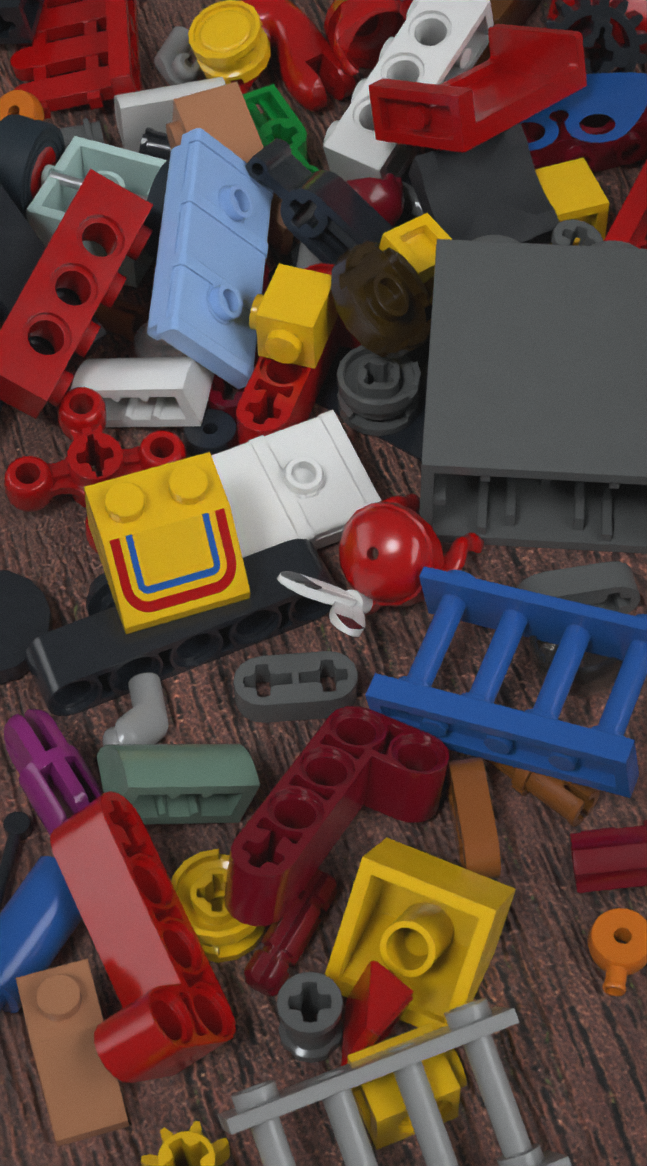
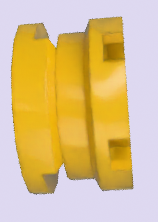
(230, 41)
(201, 890)

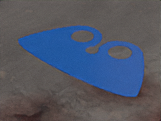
(611, 94)

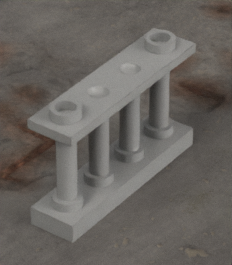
(469, 1026)

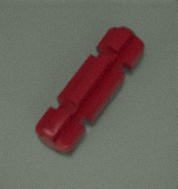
(289, 936)

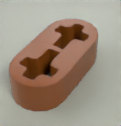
(473, 817)

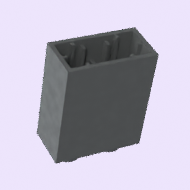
(537, 395)

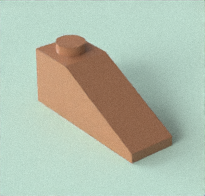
(227, 119)

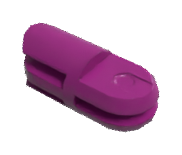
(49, 769)

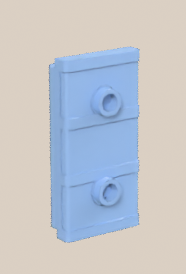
(210, 257)

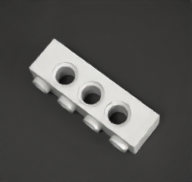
(460, 38)

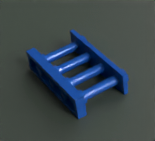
(533, 737)

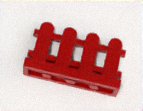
(115, 47)

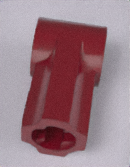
(609, 858)

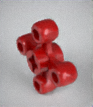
(82, 418)

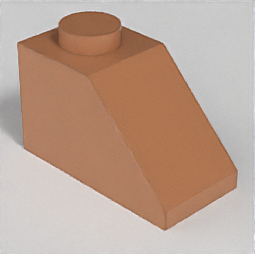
(61, 1025)

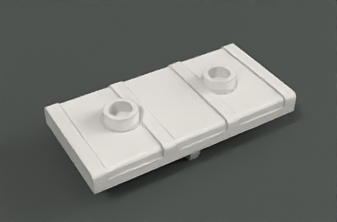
(294, 485)

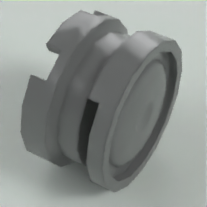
(377, 392)

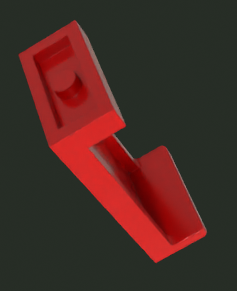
(522, 77)

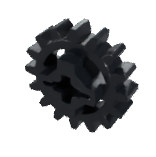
(596, 27)

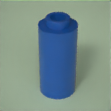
(34, 927)

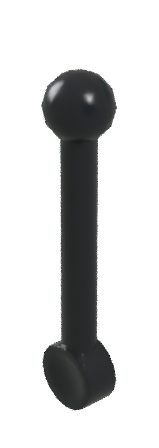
(17, 828)

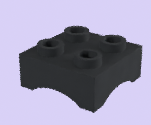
(485, 190)

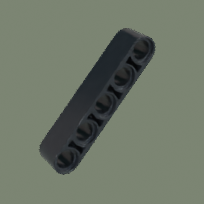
(95, 658)

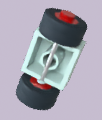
(46, 177)

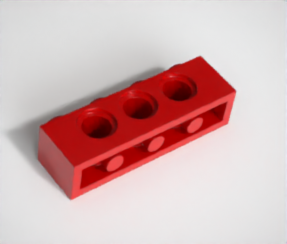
(98, 214)

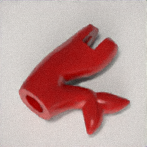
(303, 55)

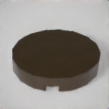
(381, 300)

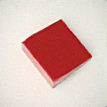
(373, 1009)

